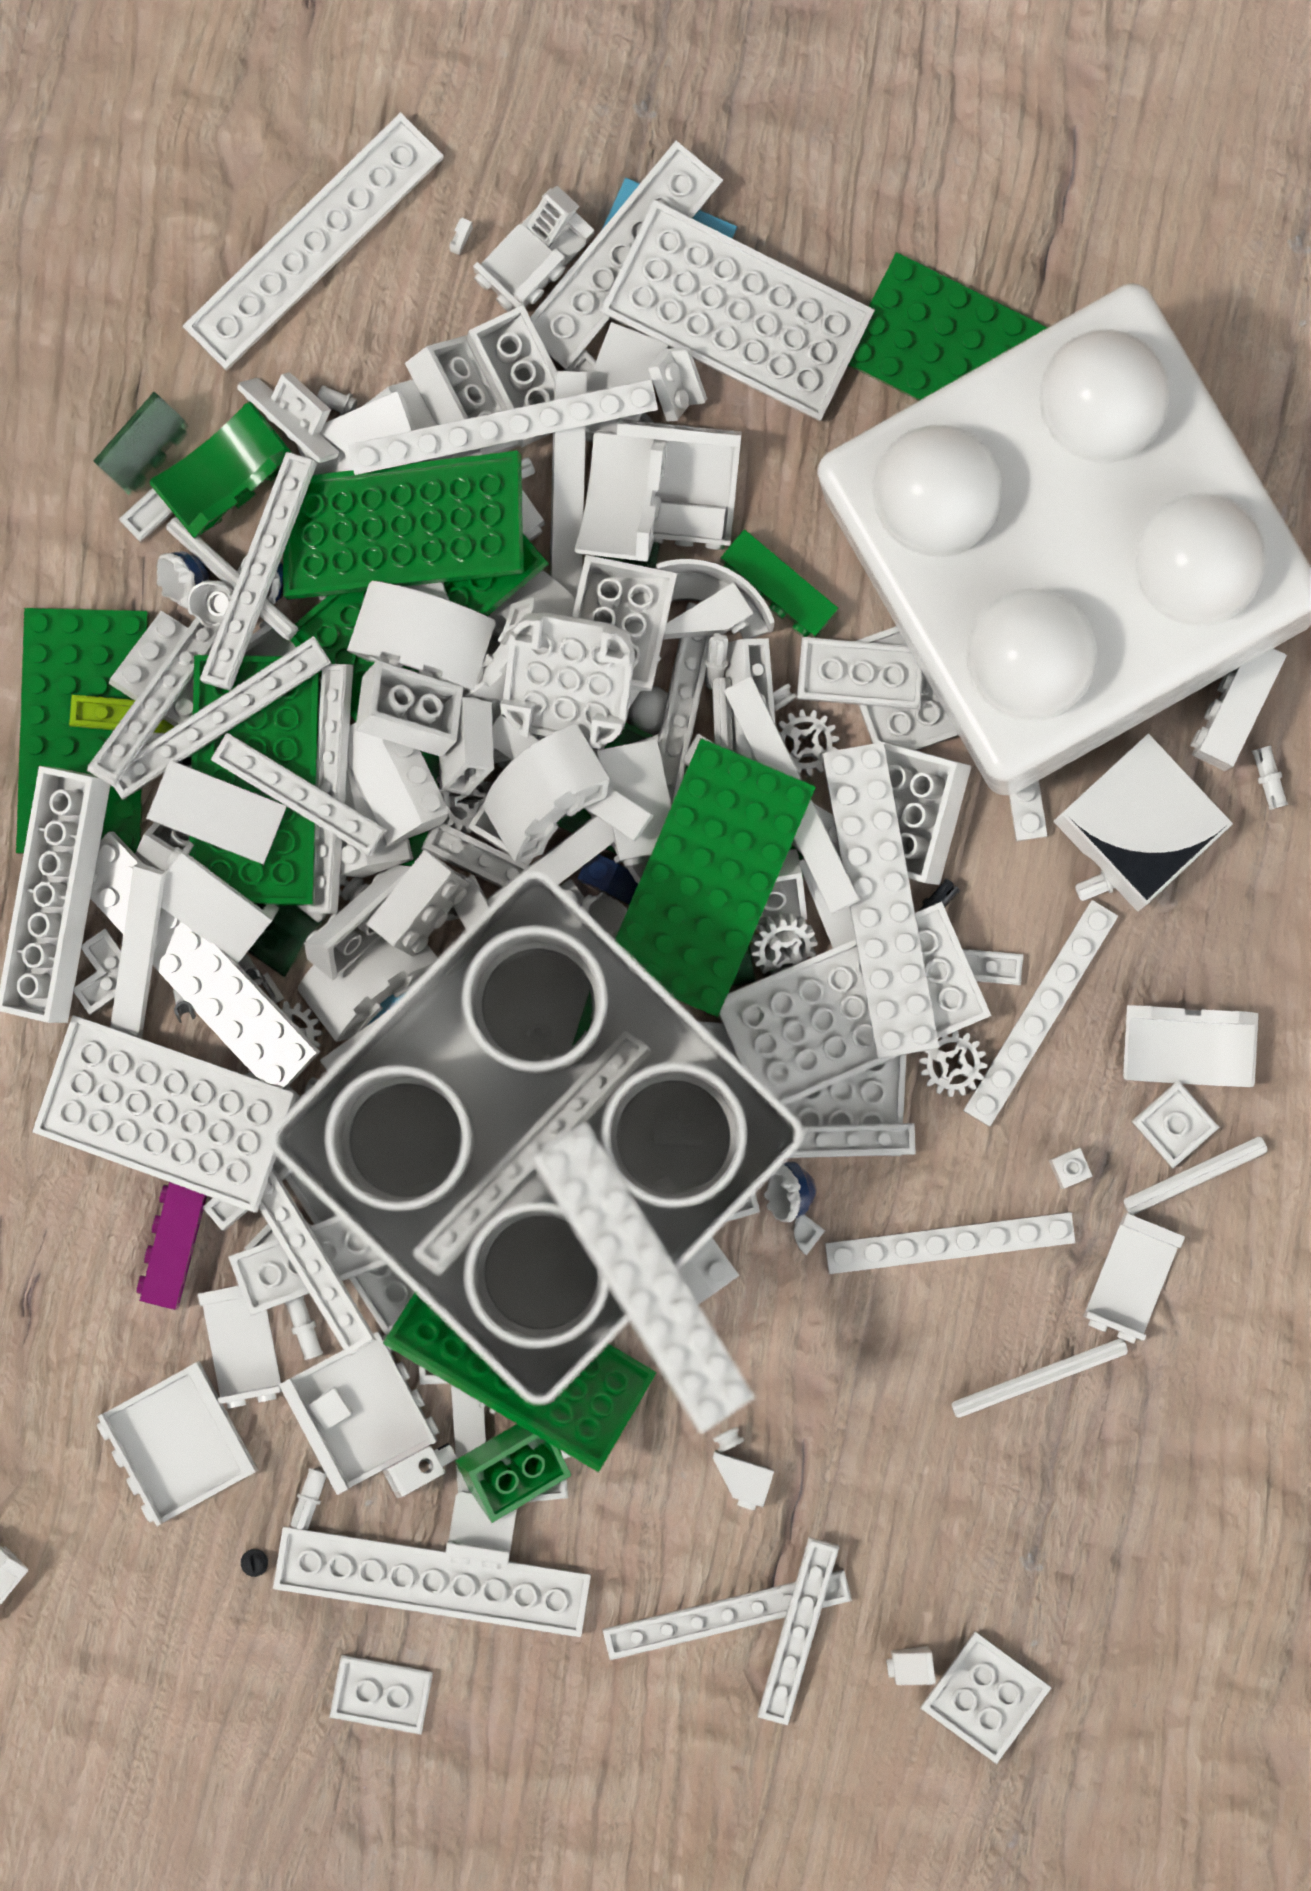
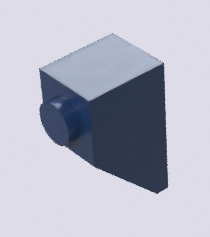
(609, 878)

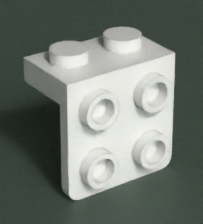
(524, 265)
(476, 1537)

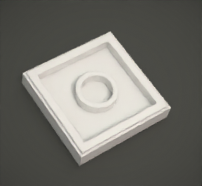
(1175, 1124)

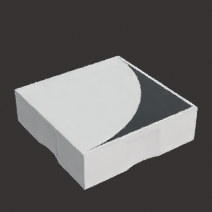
(1143, 822)

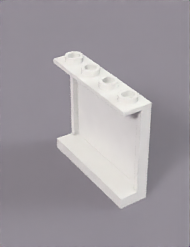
(698, 470)
(384, 1417)
(176, 1444)

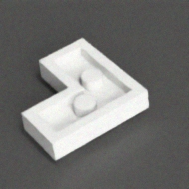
(100, 986)

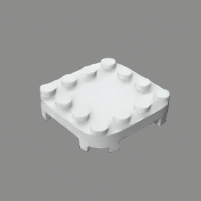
(568, 675)

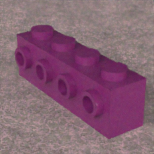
(173, 1246)

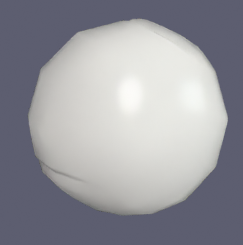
(209, 602)
(648, 710)

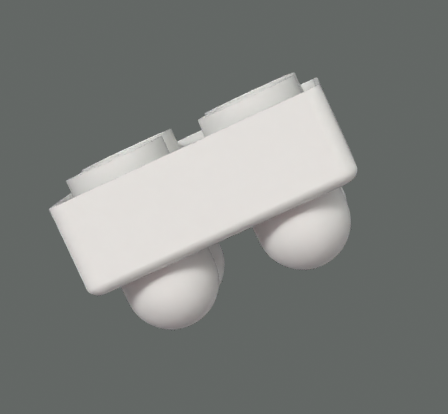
(1069, 539)
(458, 1083)

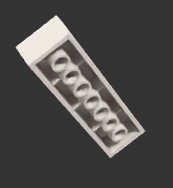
(53, 894)

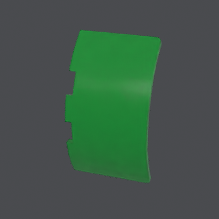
(222, 471)

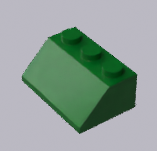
(511, 1470)

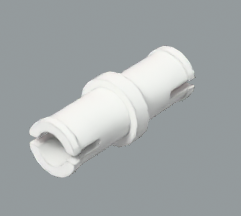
(1270, 777)
(304, 1328)

